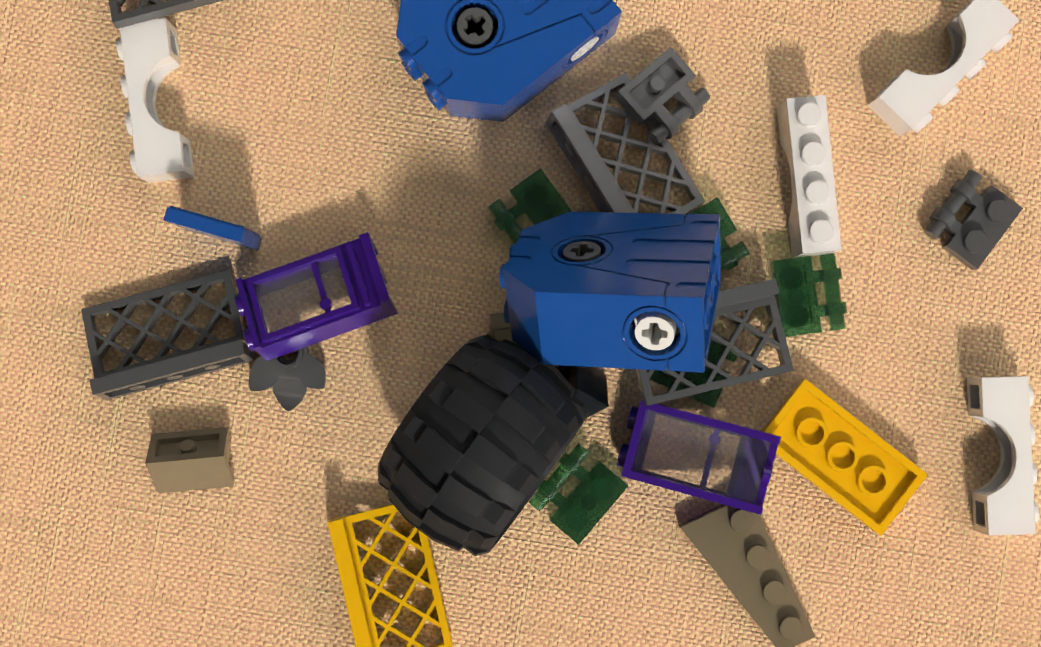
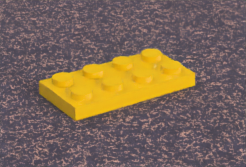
(843, 457)

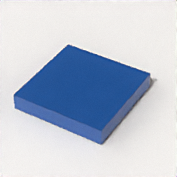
(212, 227)

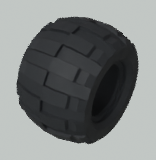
(479, 443)

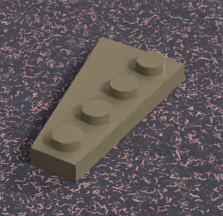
(749, 566)

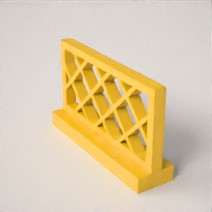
(354, 581)

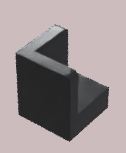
(589, 386)

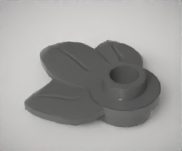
(288, 377)

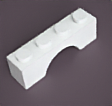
(973, 33)
(149, 55)
(807, 145)
(1007, 500)

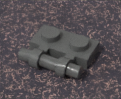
(654, 87)
(980, 228)

